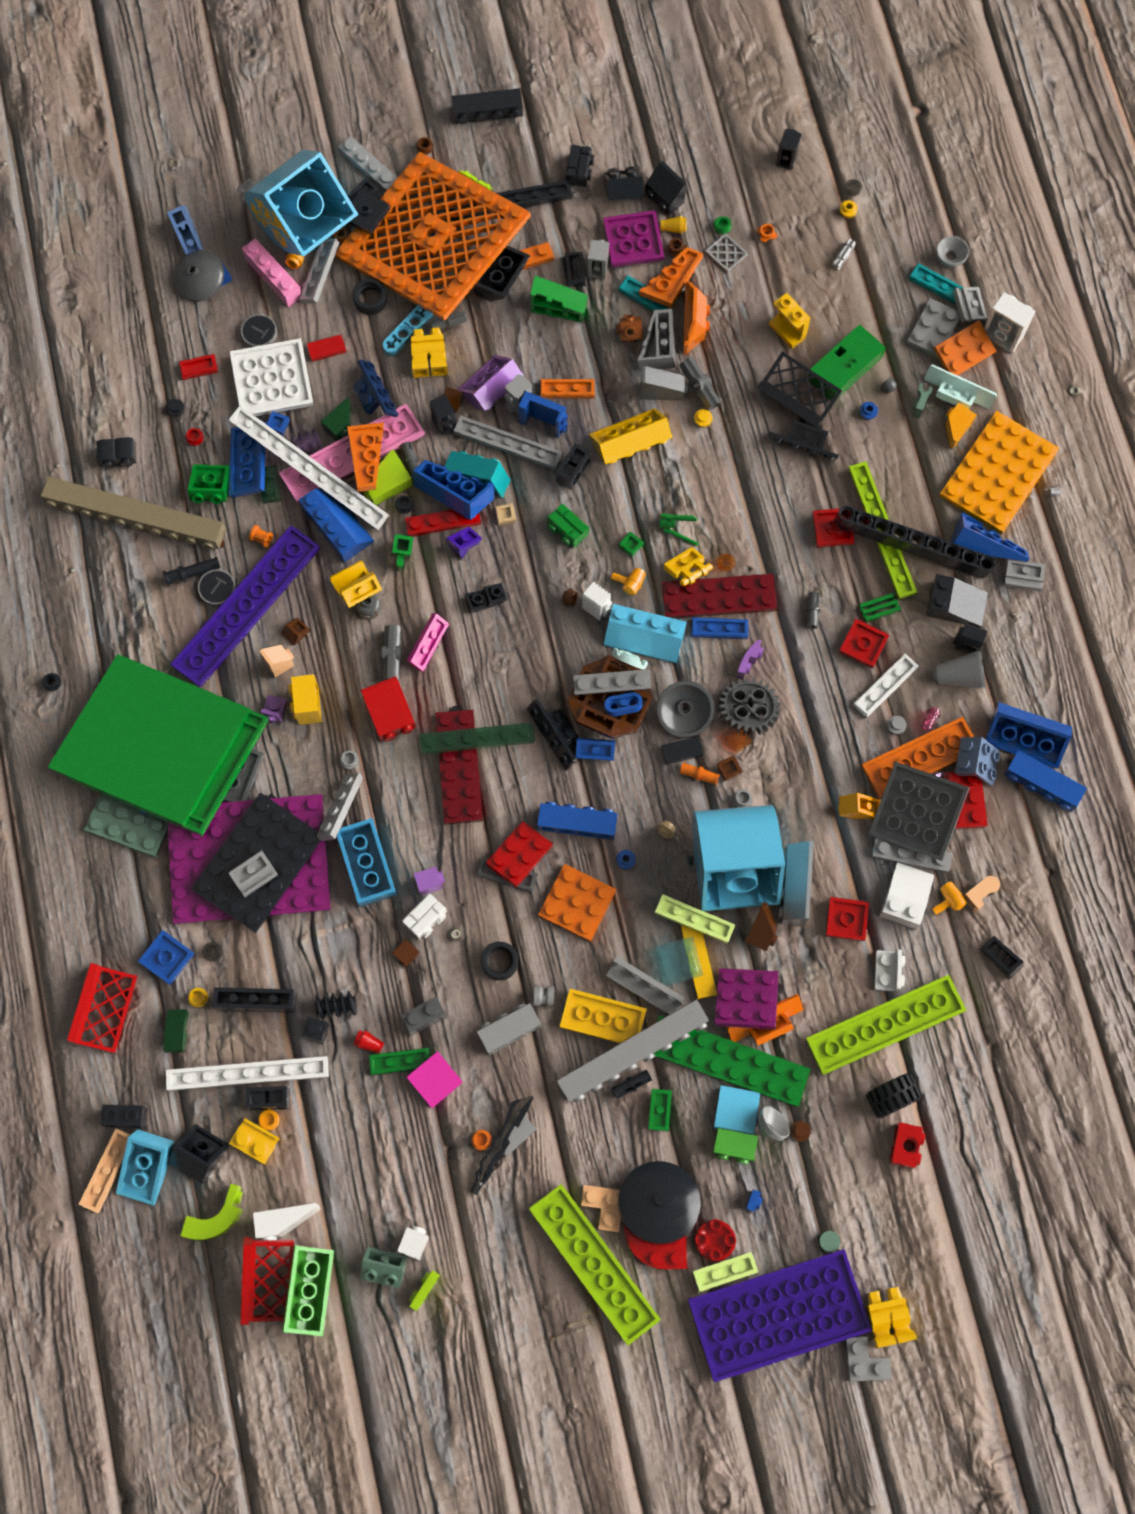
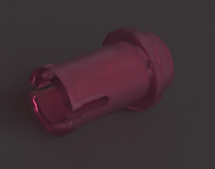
(930, 719)

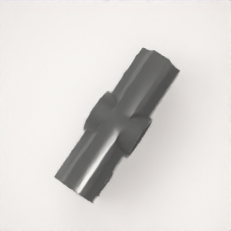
(700, 383)
(391, 652)

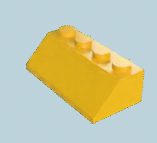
(631, 436)

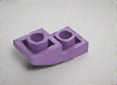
(750, 657)

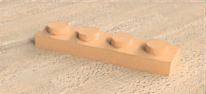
(105, 1172)

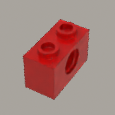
(899, 1155)

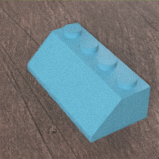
(644, 633)

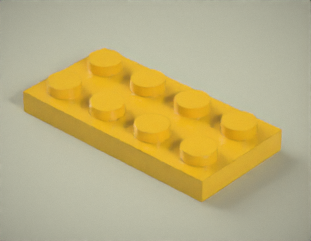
(601, 1017)

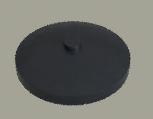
(659, 1203)

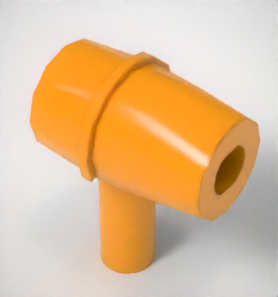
(632, 582)
(953, 898)

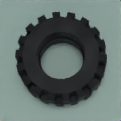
(893, 1095)

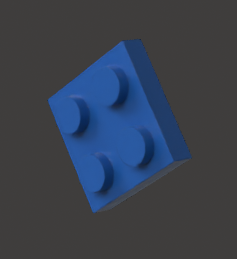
(166, 957)

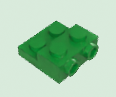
(209, 483)

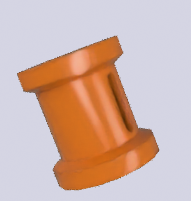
(261, 536)

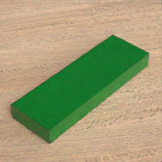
(397, 1061)

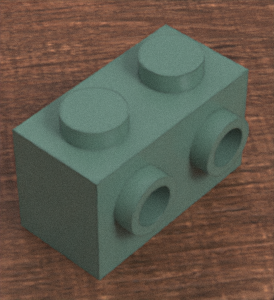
(383, 1267)

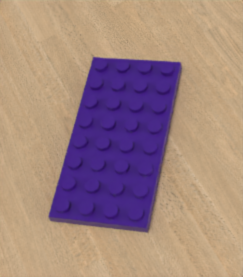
(779, 1315)

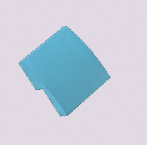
(737, 1110)

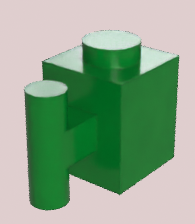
(401, 549)

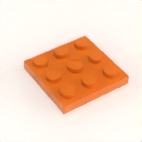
(577, 902)

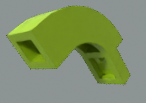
(218, 1225)

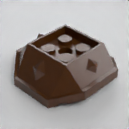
(590, 709)

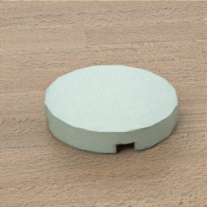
(629, 658)

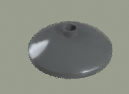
(202, 282)
(686, 721)

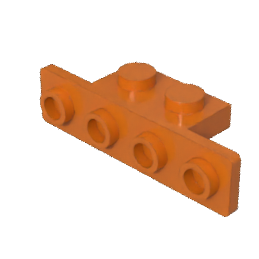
(785, 1009)

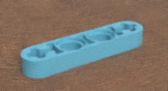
(405, 326)

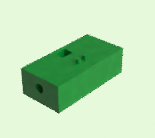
(848, 361)

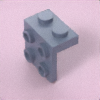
(977, 759)

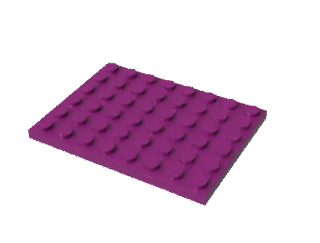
(192, 854)

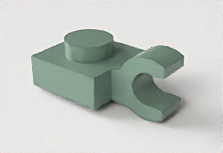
(920, 403)

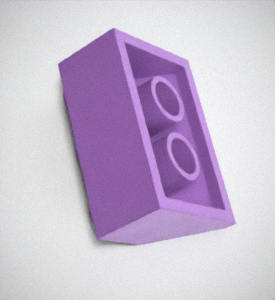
(489, 382)

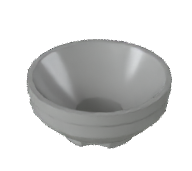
(955, 246)
(773, 1124)

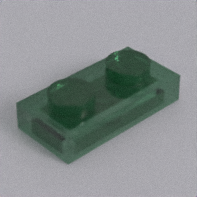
(271, 488)

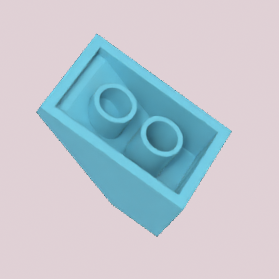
(144, 1166)

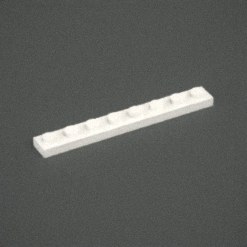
(247, 1073)

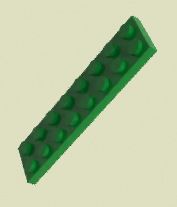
(739, 1065)

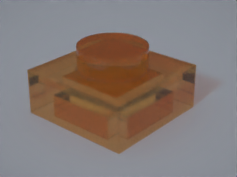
(738, 741)

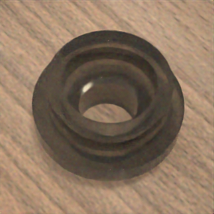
(209, 946)

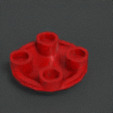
(715, 1240)

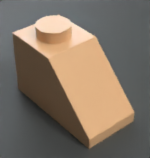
(277, 659)

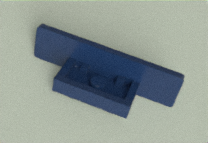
(372, 392)

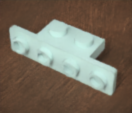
(958, 390)

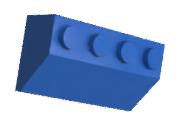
(335, 523)
(1029, 733)

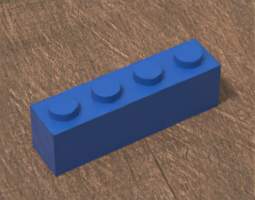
(1045, 781)
(577, 821)

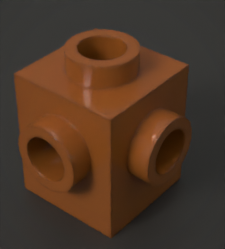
(629, 328)

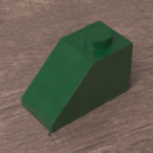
(338, 420)

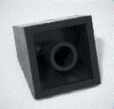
(666, 188)
(198, 1153)

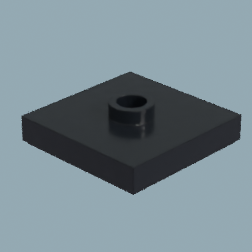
(370, 212)

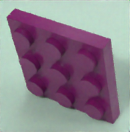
(633, 238)
(747, 998)

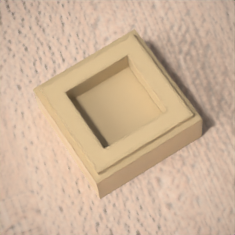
(505, 514)

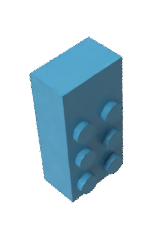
(366, 862)

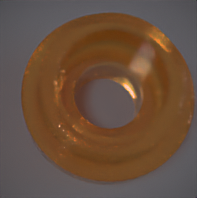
(726, 557)

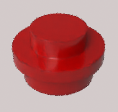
(194, 437)

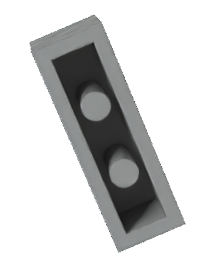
(508, 1028)

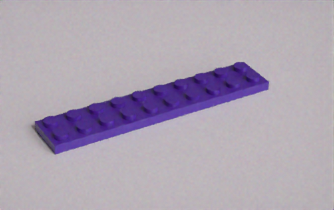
(245, 606)

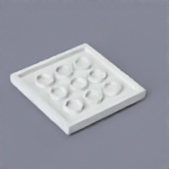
(272, 377)

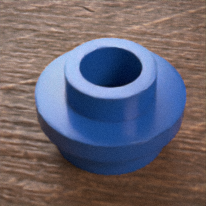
(866, 414)
(625, 865)

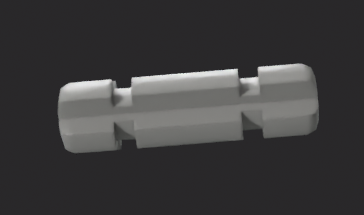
(843, 254)

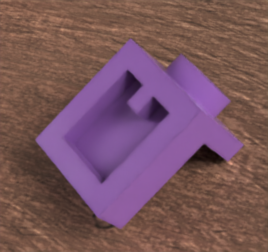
(274, 708)

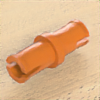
(699, 773)

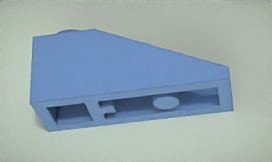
(185, 229)

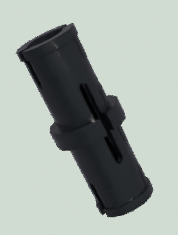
(631, 1084)

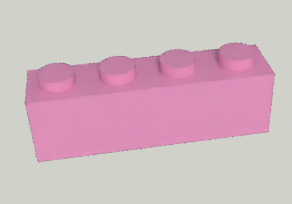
(271, 272)

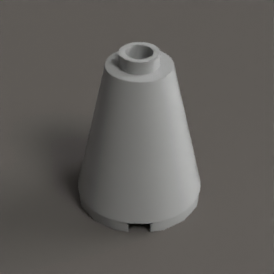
(962, 671)

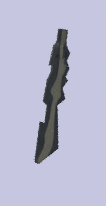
(500, 1143)

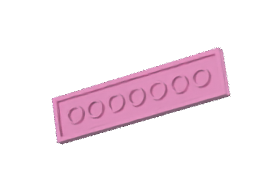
(338, 456)

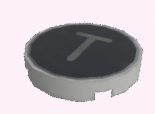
(258, 330)
(216, 587)

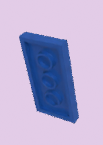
(246, 464)

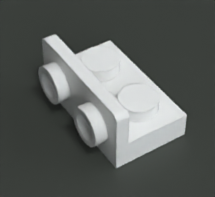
(889, 971)

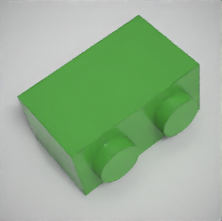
(735, 1145)

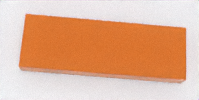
(567, 388)

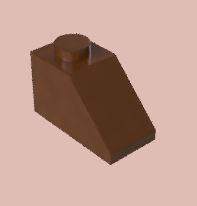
(763, 929)

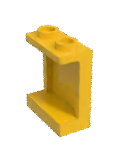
(790, 322)
(355, 583)

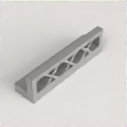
(644, 987)

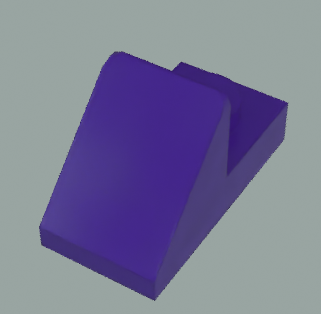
(462, 541)

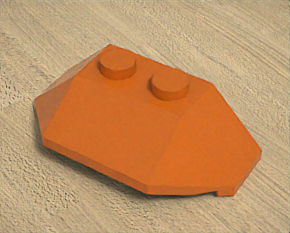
(694, 317)

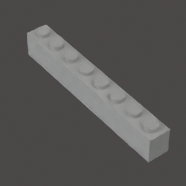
(628, 1053)

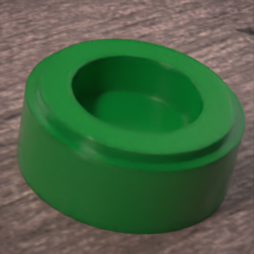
(722, 225)

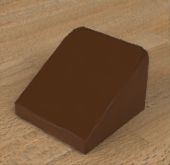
(455, 397)
(295, 631)

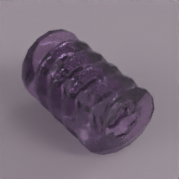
(307, 441)

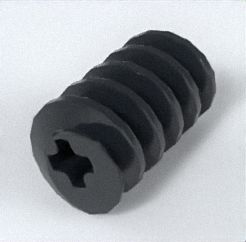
(336, 1005)

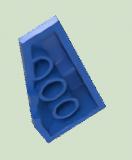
(973, 536)

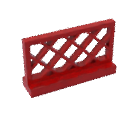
(85, 1003)
(249, 1276)

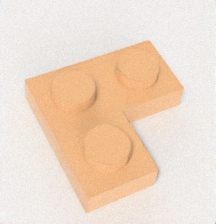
(607, 1201)

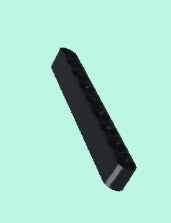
(923, 540)

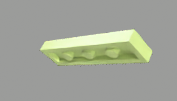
(694, 919)

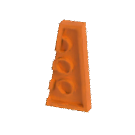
(672, 279)
(365, 452)

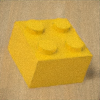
(305, 699)

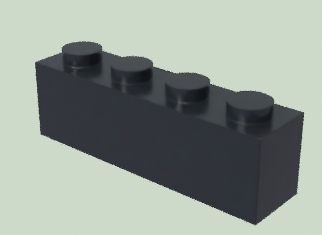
(487, 106)
(254, 1000)

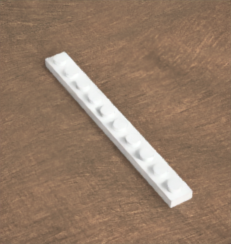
(309, 467)

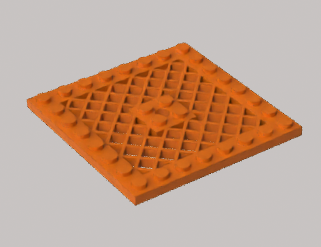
(445, 300)

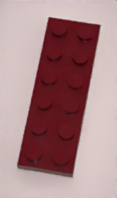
(719, 596)
(459, 773)

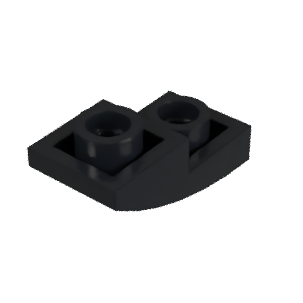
(486, 598)

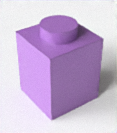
(429, 880)

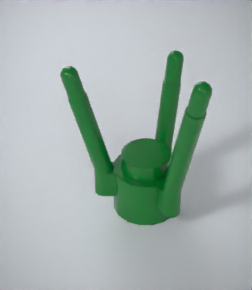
(668, 521)

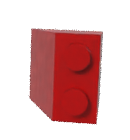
(388, 709)

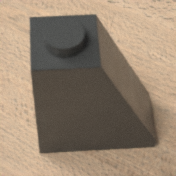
(662, 385)

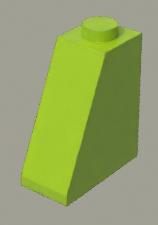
(391, 479)

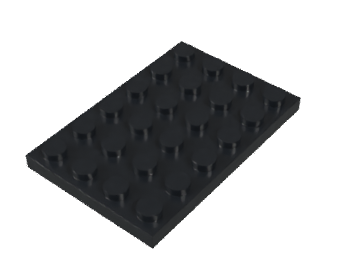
(285, 843)

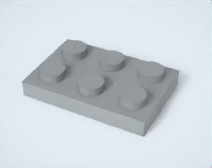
(933, 327)

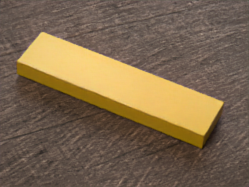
(704, 984)

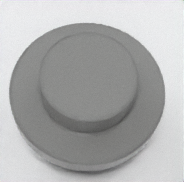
(896, 725)
(349, 759)
(742, 798)

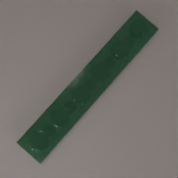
(476, 738)

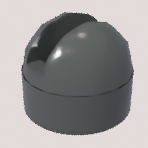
(889, 385)

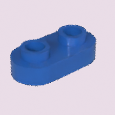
(622, 703)

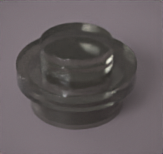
(853, 187)

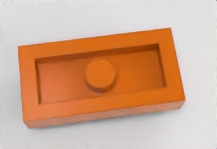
(538, 255)

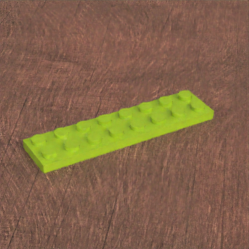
(885, 1025)
(594, 1264)

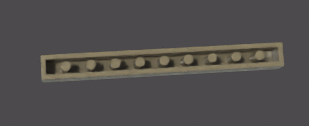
(133, 513)

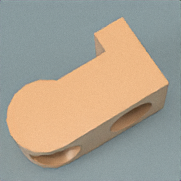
(985, 888)

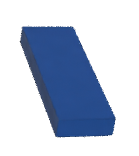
(719, 628)

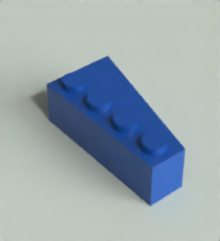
(453, 489)

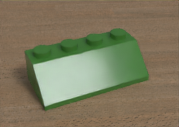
(308, 1291)

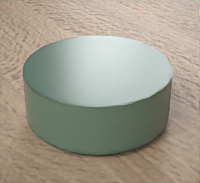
(829, 1241)

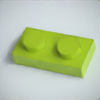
(428, 1282)

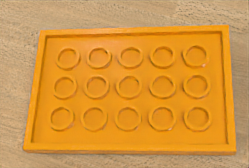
(999, 472)

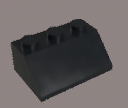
(501, 274)

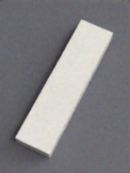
(885, 685)

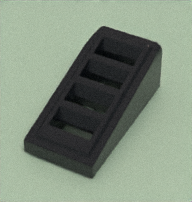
(998, 961)

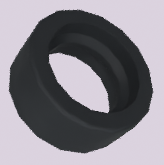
(366, 284)
(499, 976)

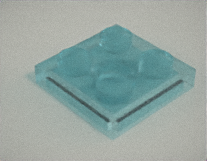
(678, 961)

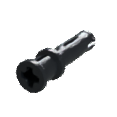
(182, 574)

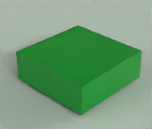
(631, 544)

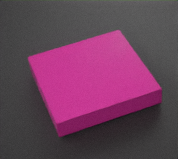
(434, 1079)

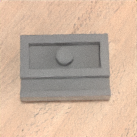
(970, 304)
(1024, 575)
(253, 873)

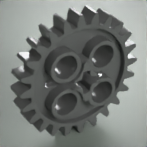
(751, 721)

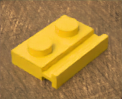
(254, 1141)

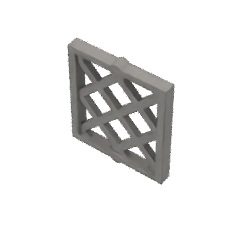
(736, 261)

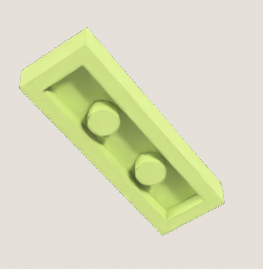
(725, 1271)

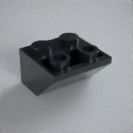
(623, 184)

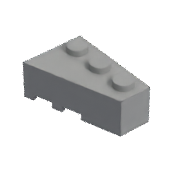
(659, 344)

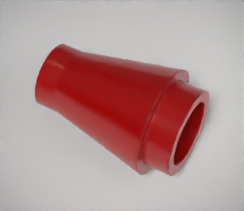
(367, 1041)

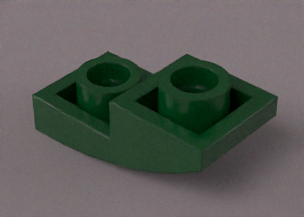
(174, 1033)

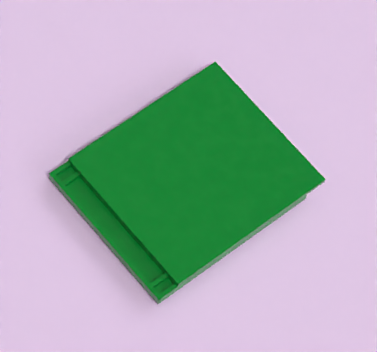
(159, 744)

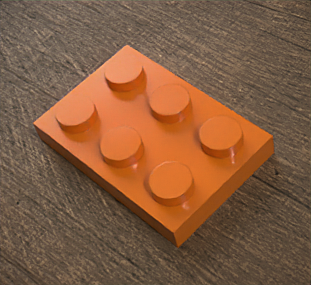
(965, 349)

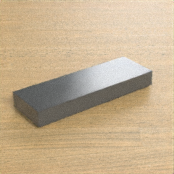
(487, 873)

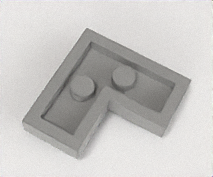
(861, 1366)

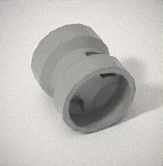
(543, 995)

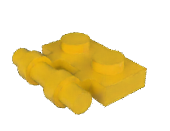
(685, 562)

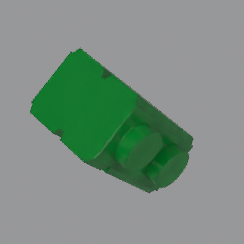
(567, 526)

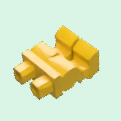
(428, 346)
(887, 1313)

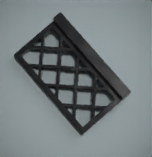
(788, 401)

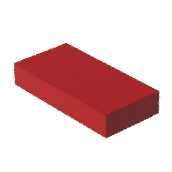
(326, 348)
(198, 367)

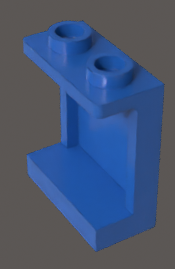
(543, 410)

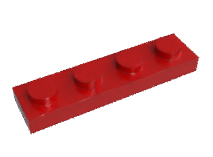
(438, 522)

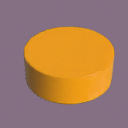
(268, 1120)

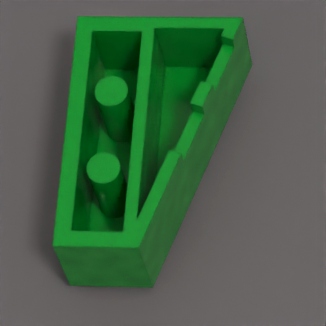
(557, 300)

